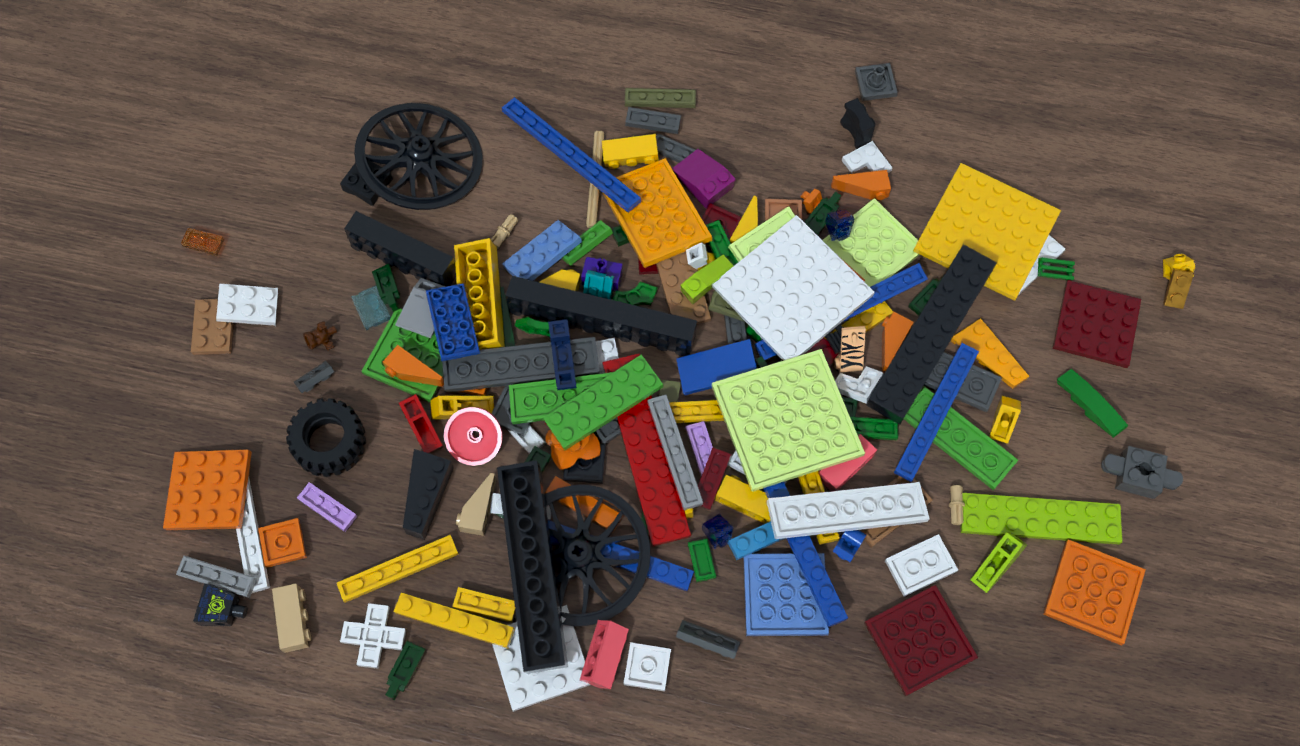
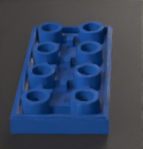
(452, 322)
(703, 368)

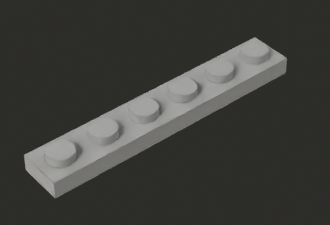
(675, 452)

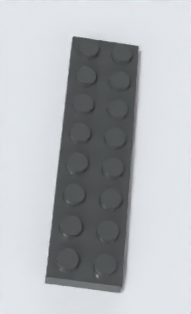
(516, 365)

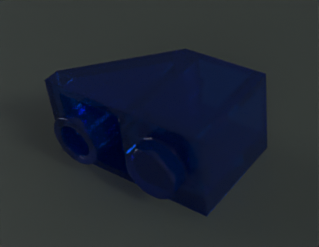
(839, 224)
(718, 531)

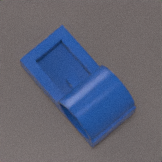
(849, 544)

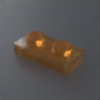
(202, 241)

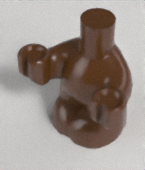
(320, 336)

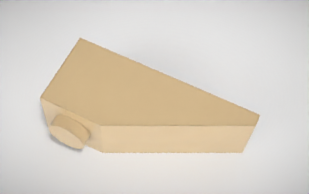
(476, 510)

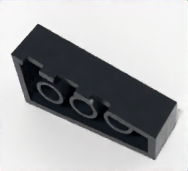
(425, 490)

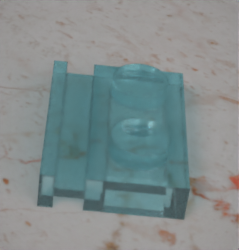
(371, 308)

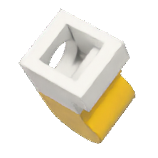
(700, 256)

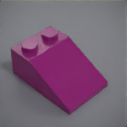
(704, 177)

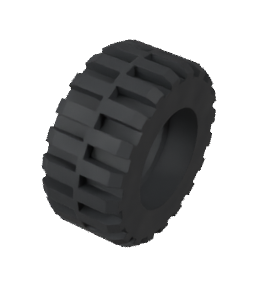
(312, 418)

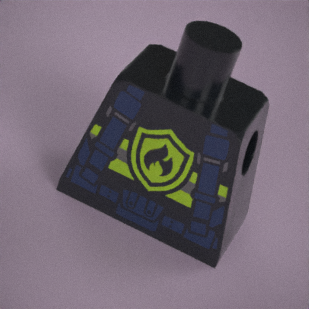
(218, 607)

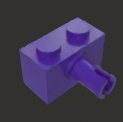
(605, 267)

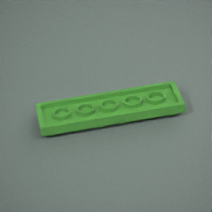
(537, 399)
(603, 402)
(965, 443)

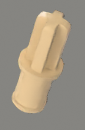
(504, 230)
(956, 504)

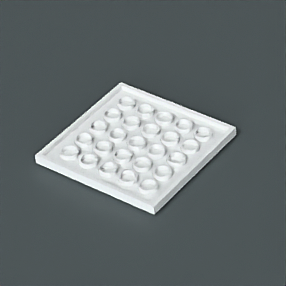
(793, 289)

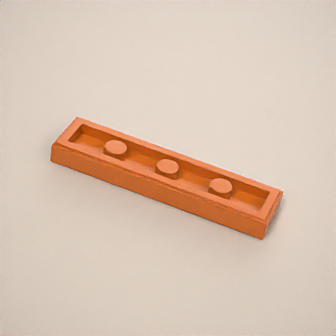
(603, 517)

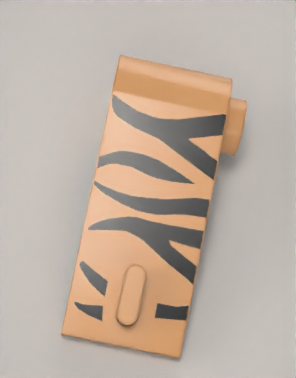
(852, 350)

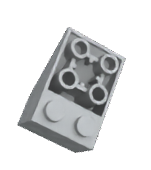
(416, 311)

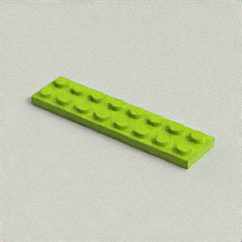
(1042, 518)

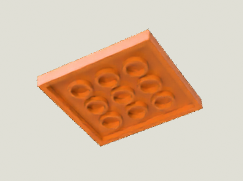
(207, 490)
(1094, 592)

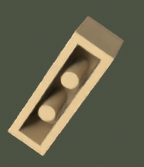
(291, 618)

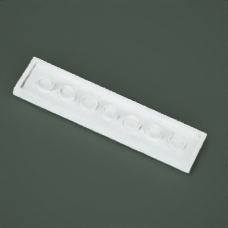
(847, 510)

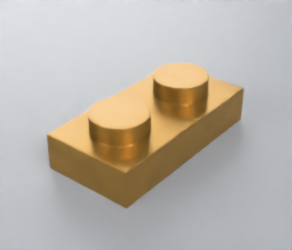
(1178, 288)

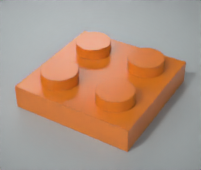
(282, 542)

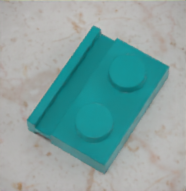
(598, 284)

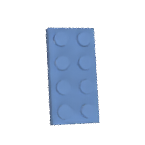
(542, 252)

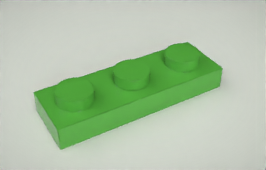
(590, 239)

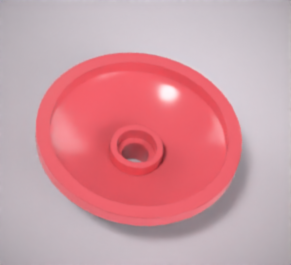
(463, 443)

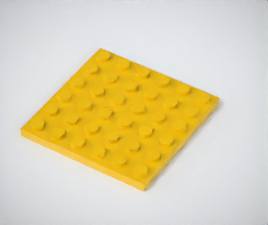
(992, 221)

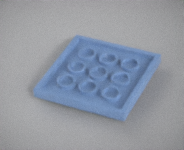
(780, 598)

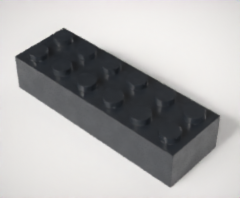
(400, 250)

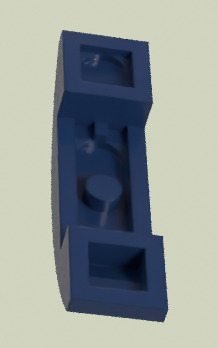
(562, 355)

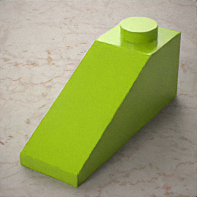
(702, 281)
(998, 561)

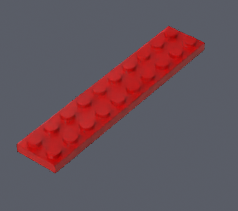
(650, 470)

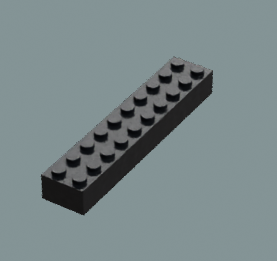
(601, 316)
(931, 334)
(532, 567)

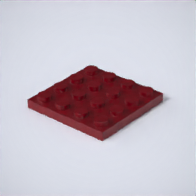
(1097, 324)
(920, 640)

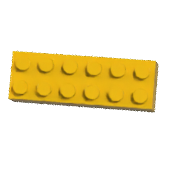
(479, 271)

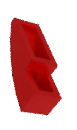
(420, 424)

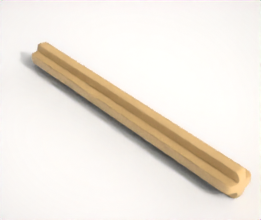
(593, 191)

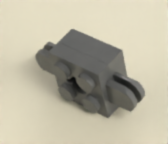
(1139, 480)

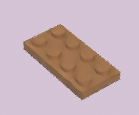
(672, 274)

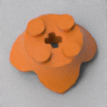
(586, 449)

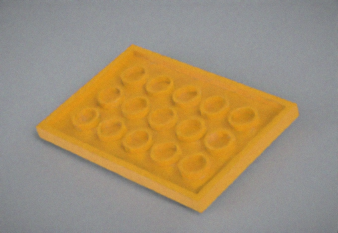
(664, 219)

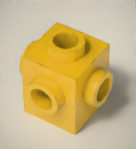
(1179, 261)

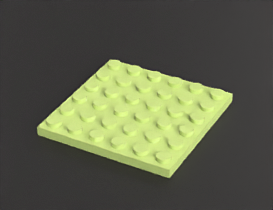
(787, 420)

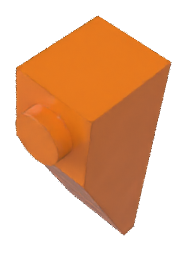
(865, 184)
(894, 333)
(408, 368)

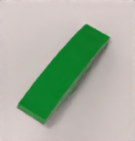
(1092, 402)

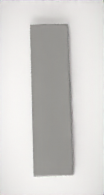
(216, 576)

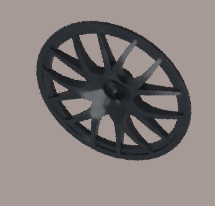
(418, 159)
(591, 557)

